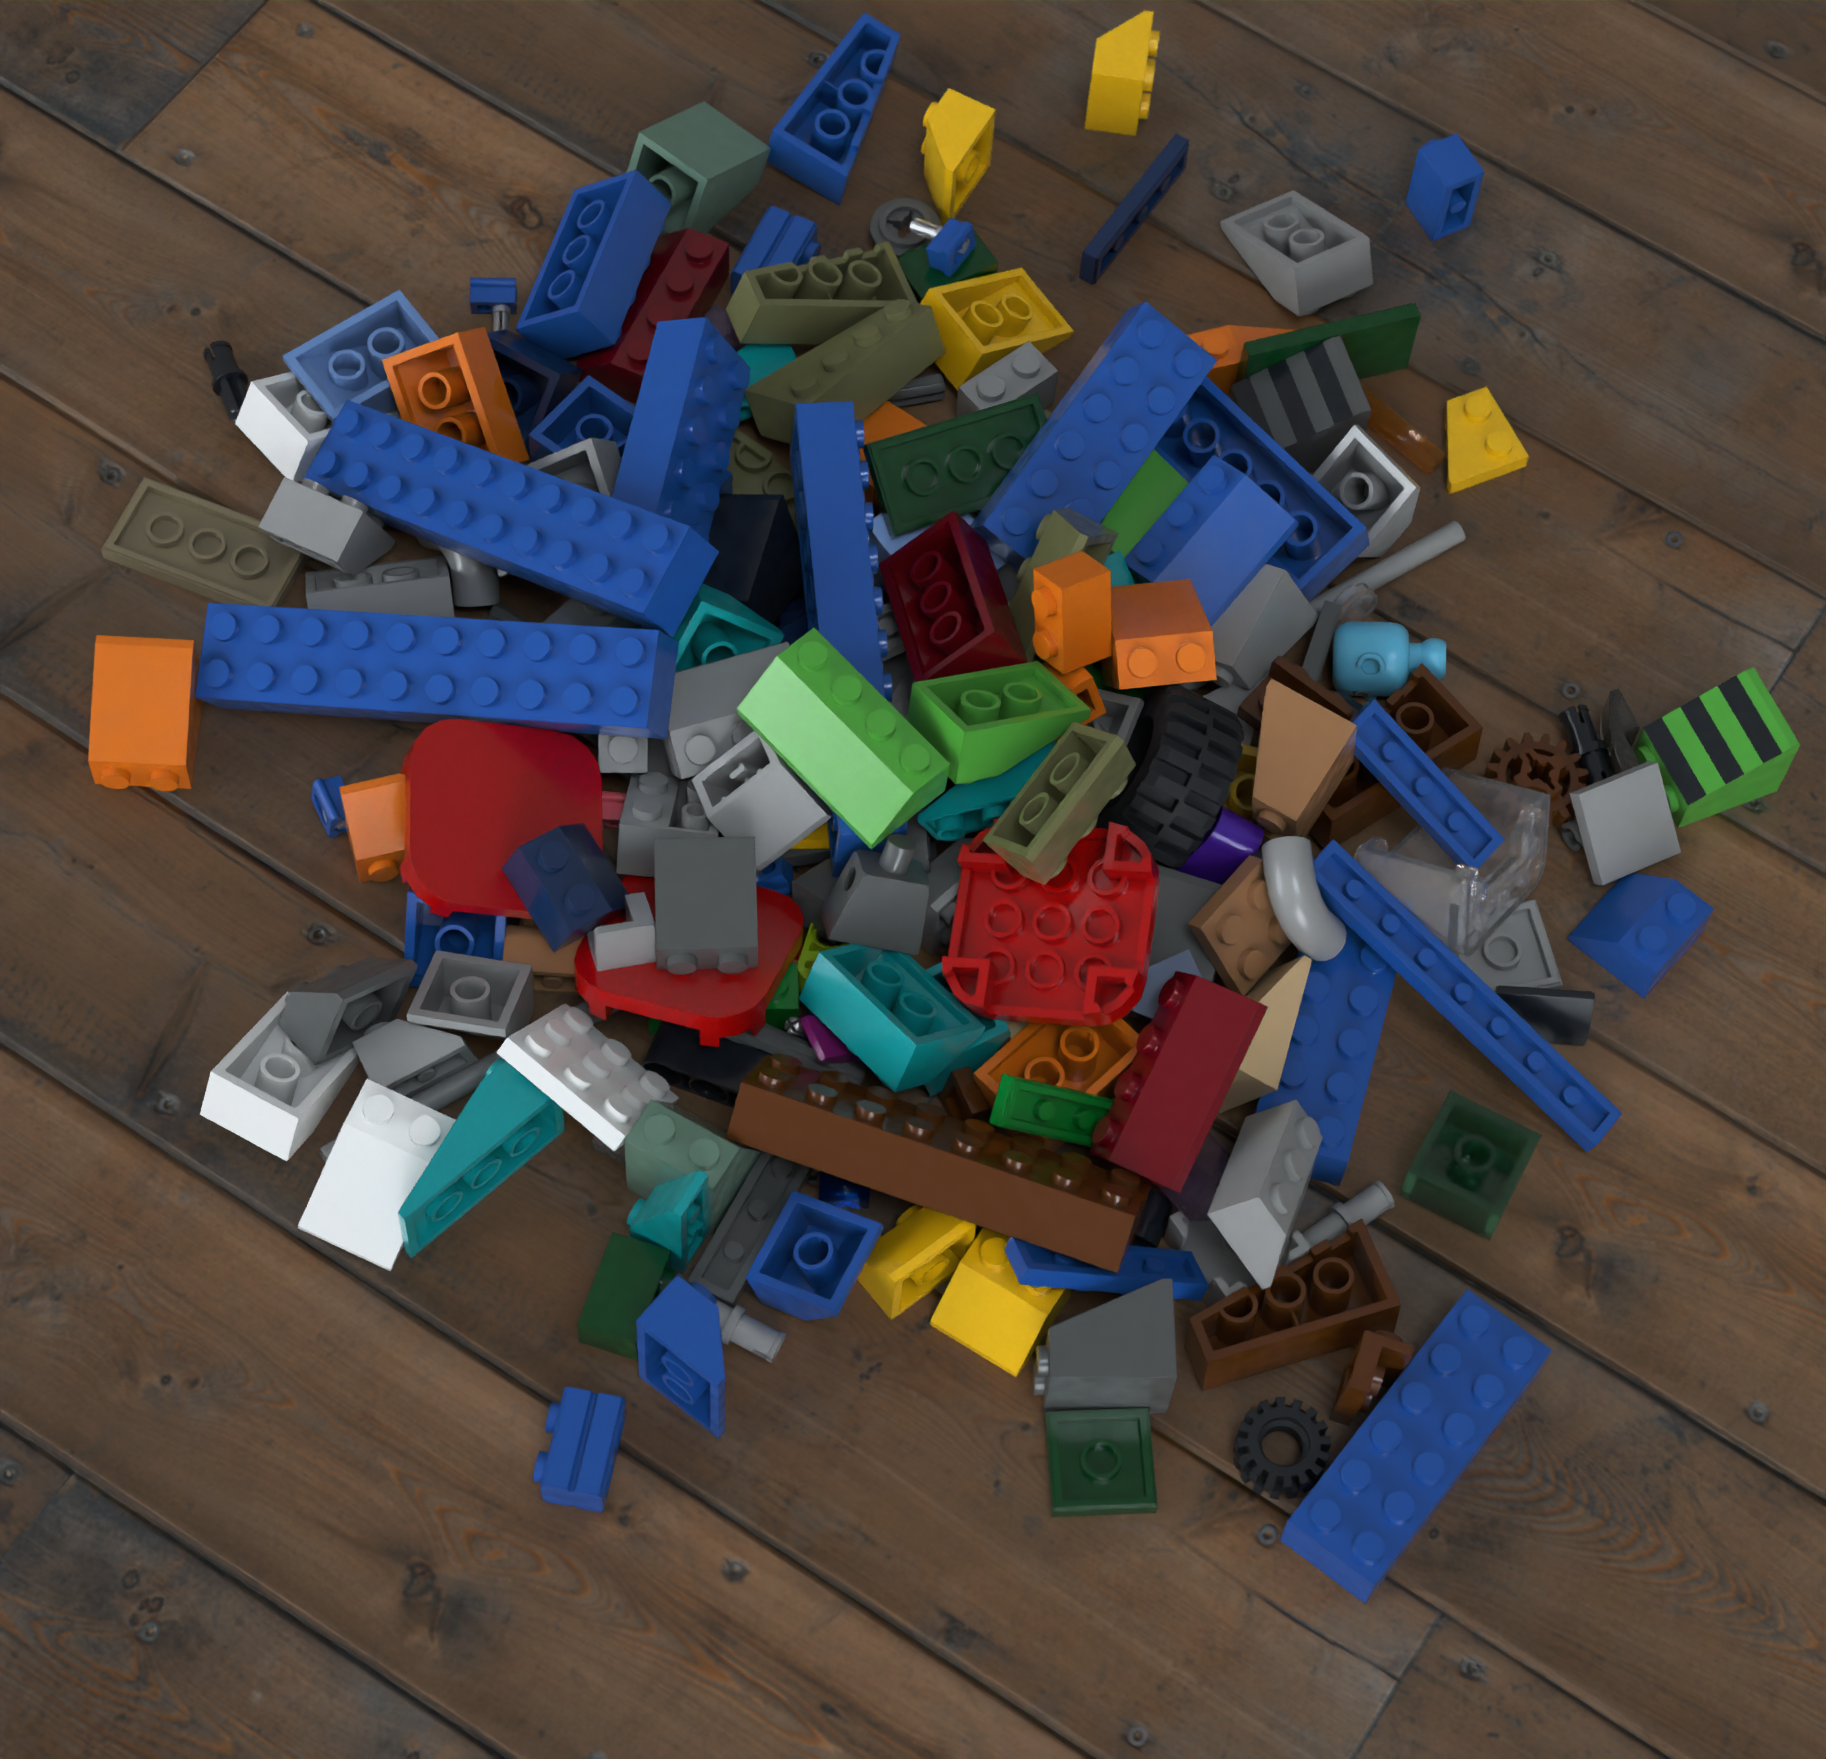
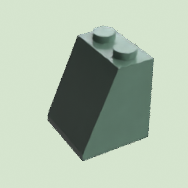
(699, 165)
(676, 1142)

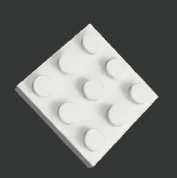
(585, 1072)

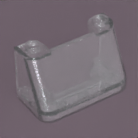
(1459, 900)

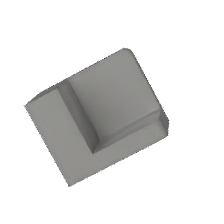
(626, 942)

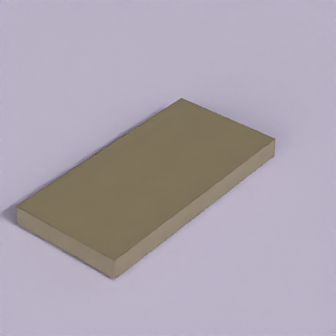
(202, 548)

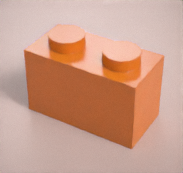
(1072, 612)

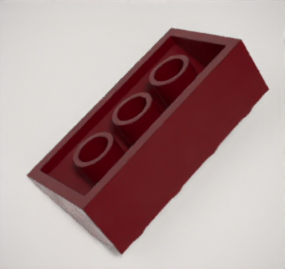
(678, 284)
(950, 603)
(1177, 1080)

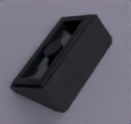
(1554, 1014)

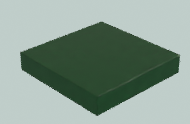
(1100, 1462)

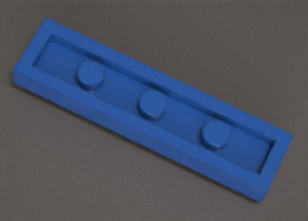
(1422, 788)
(1141, 1267)

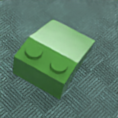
(993, 717)

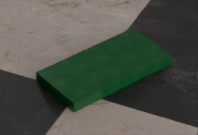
(1374, 342)
(950, 463)

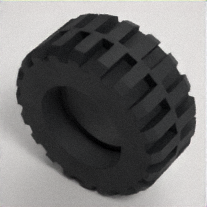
(1182, 772)

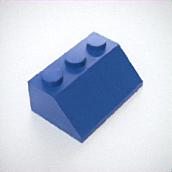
(1214, 535)
(684, 1353)

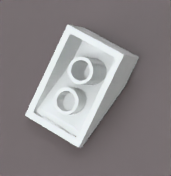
(285, 423)
(272, 1089)
(373, 1172)

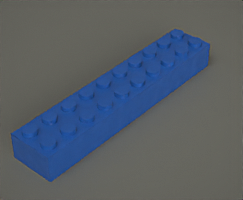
(515, 517)
(839, 560)
(438, 669)

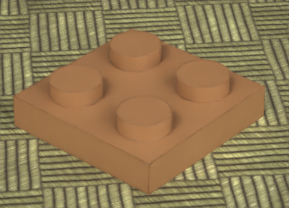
(1240, 928)

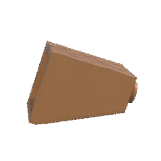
(1299, 762)

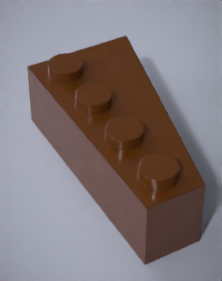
(1434, 723)
(1306, 1313)

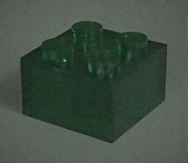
(1469, 1165)

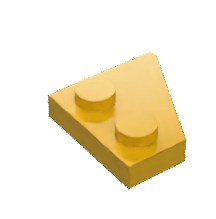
(1479, 441)

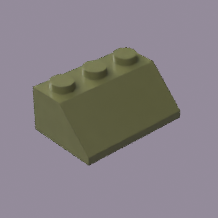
(1058, 536)
(1061, 801)

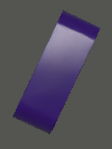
(1224, 847)

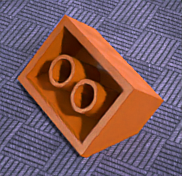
(457, 392)
(376, 826)
(1062, 1056)

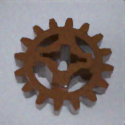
(1541, 769)

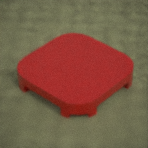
(480, 796)
(1056, 948)
(707, 998)

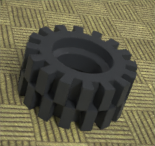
(1275, 1477)

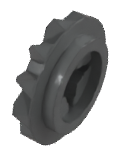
(894, 216)

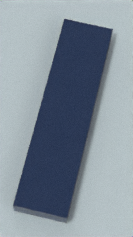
(1134, 209)

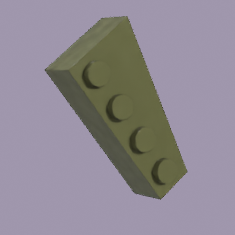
(815, 298)
(857, 365)

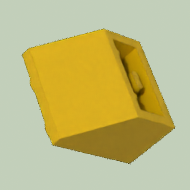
(1121, 75)

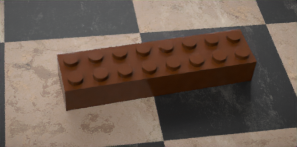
(939, 1161)

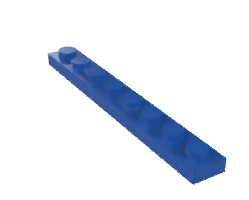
(1463, 998)

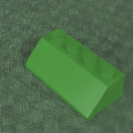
(844, 739)

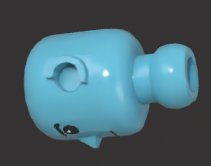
(1378, 658)

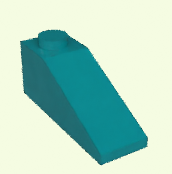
(674, 1218)

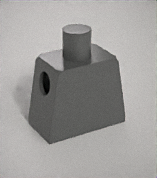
(880, 899)

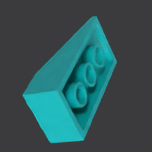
(490, 1140)

